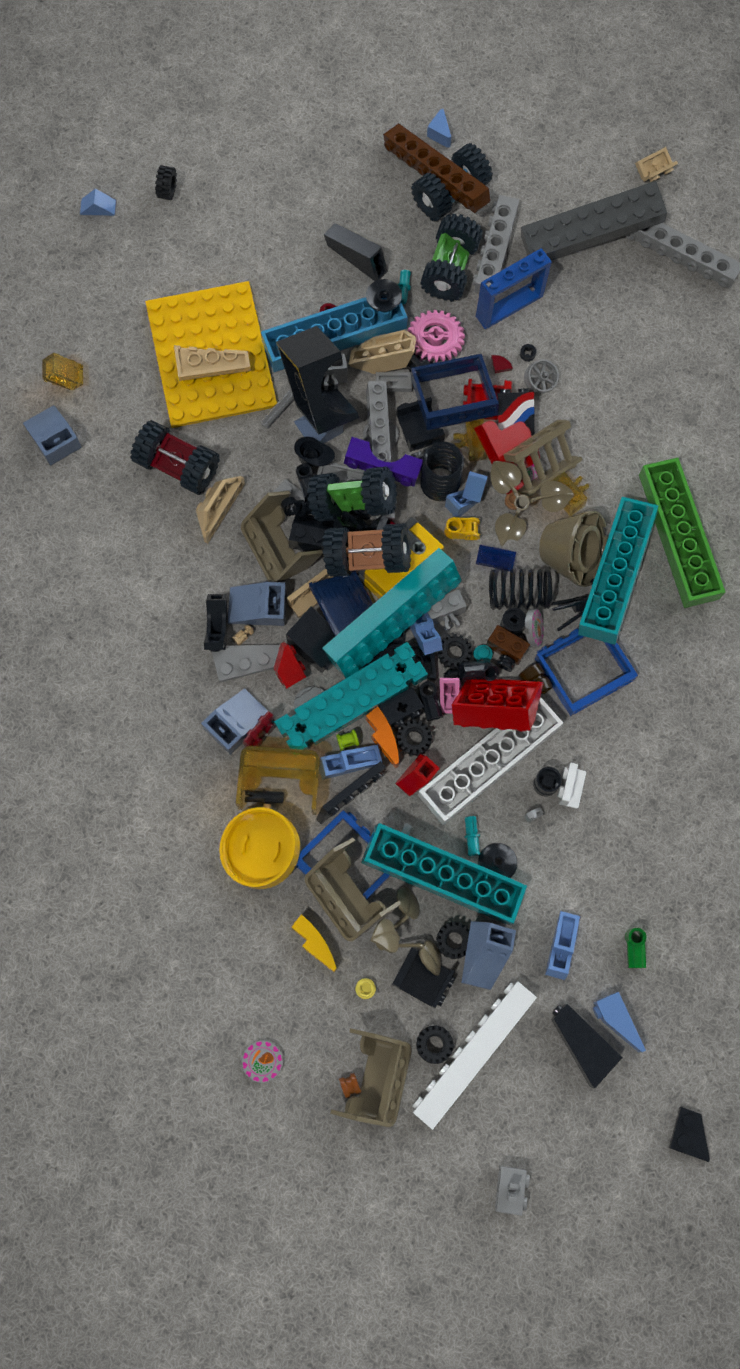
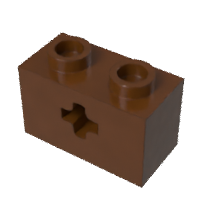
(507, 644)

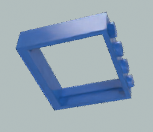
(535, 264)
(617, 653)
(362, 831)

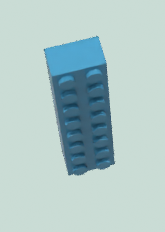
(343, 325)

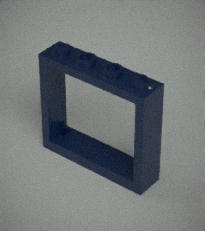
(459, 413)

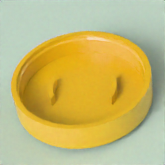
(259, 848)

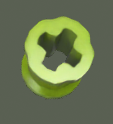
(347, 740)

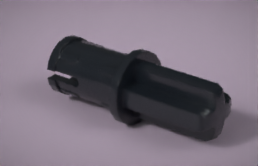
(264, 796)

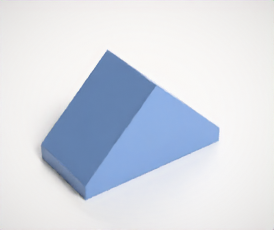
(439, 130)
(97, 204)
(475, 486)
(457, 504)

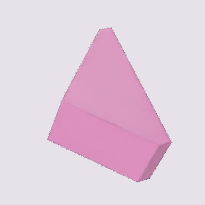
(448, 691)

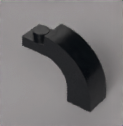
(216, 622)

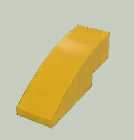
(314, 942)

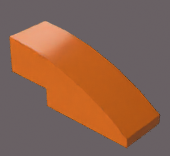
(383, 735)

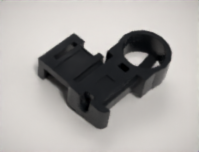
(352, 520)

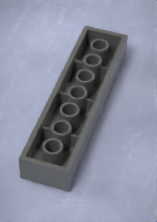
(596, 222)

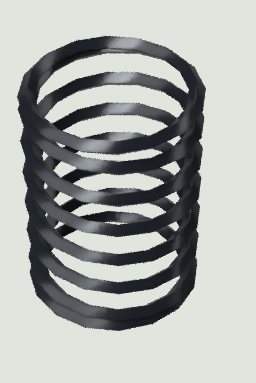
(449, 483)
(541, 583)

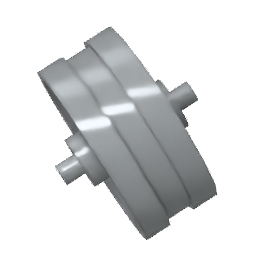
(541, 376)

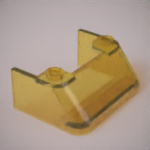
(278, 763)

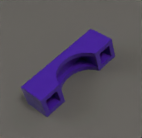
(361, 457)

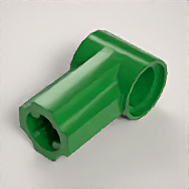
(636, 951)

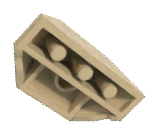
(384, 352)
(217, 504)

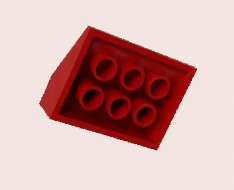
(497, 704)

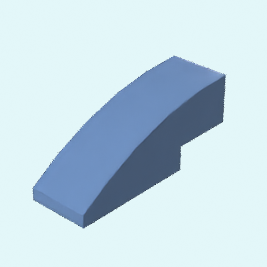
(426, 635)
(349, 761)
(562, 945)

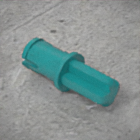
(404, 284)
(472, 836)

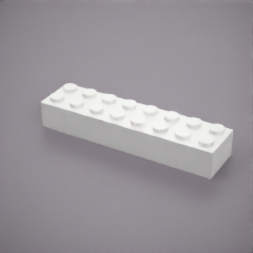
(486, 764)

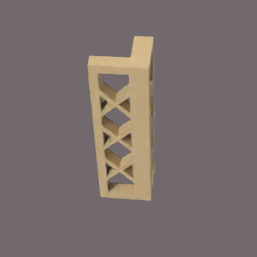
(303, 598)

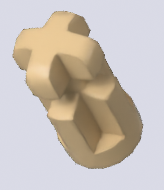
(241, 636)

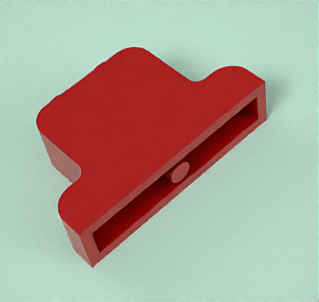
(498, 442)

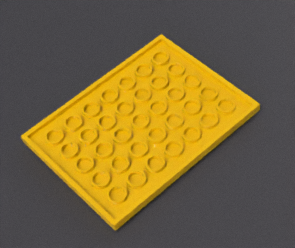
(217, 320)

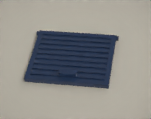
(341, 600)

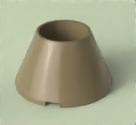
(575, 546)

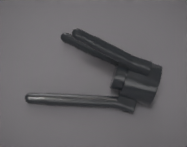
(578, 605)

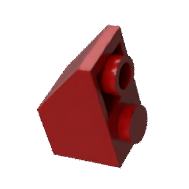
(287, 667)
(417, 775)

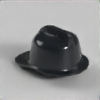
(313, 452)

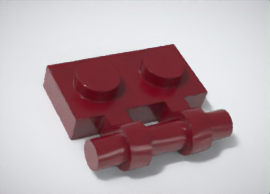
(264, 726)

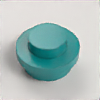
(481, 652)

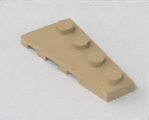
(201, 363)

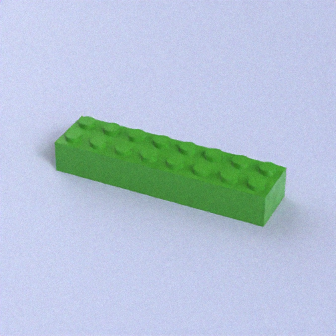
(682, 533)

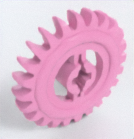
(434, 347)

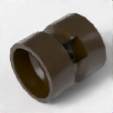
(536, 673)

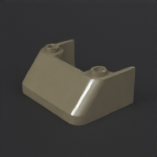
(269, 542)
(341, 896)
(381, 1082)

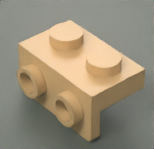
(654, 164)

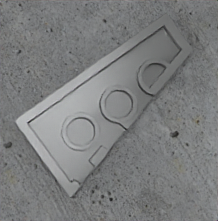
(244, 660)

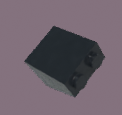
(309, 637)

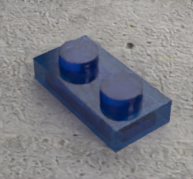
(495, 558)

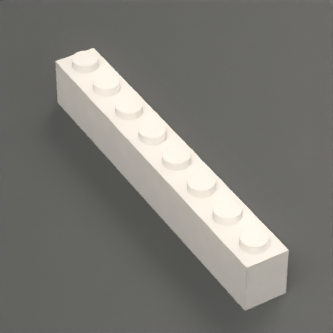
(474, 1054)

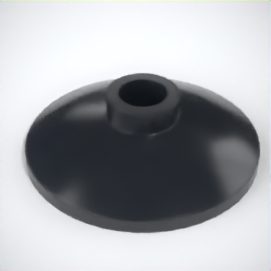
(383, 289)
(502, 851)

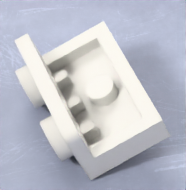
(572, 787)

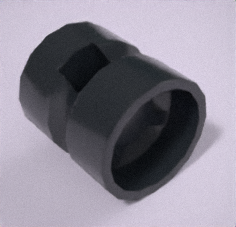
(513, 621)
(547, 781)

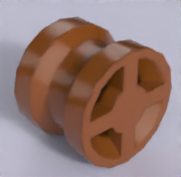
(349, 1085)

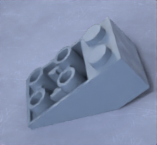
(52, 435)
(258, 604)
(233, 720)
(486, 953)

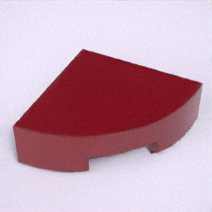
(500, 364)

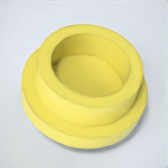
(365, 988)

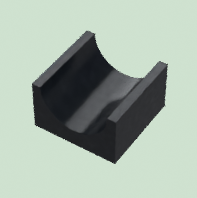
(305, 361)

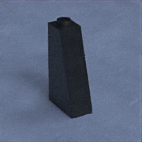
(357, 250)
(586, 1046)

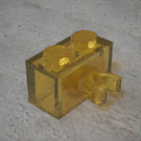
(62, 371)
(470, 439)
(579, 499)

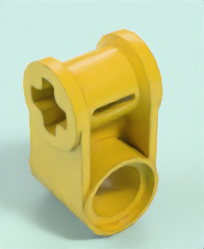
(466, 528)

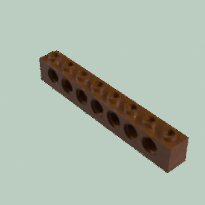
(426, 159)

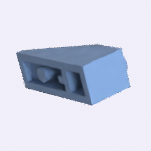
(616, 1017)

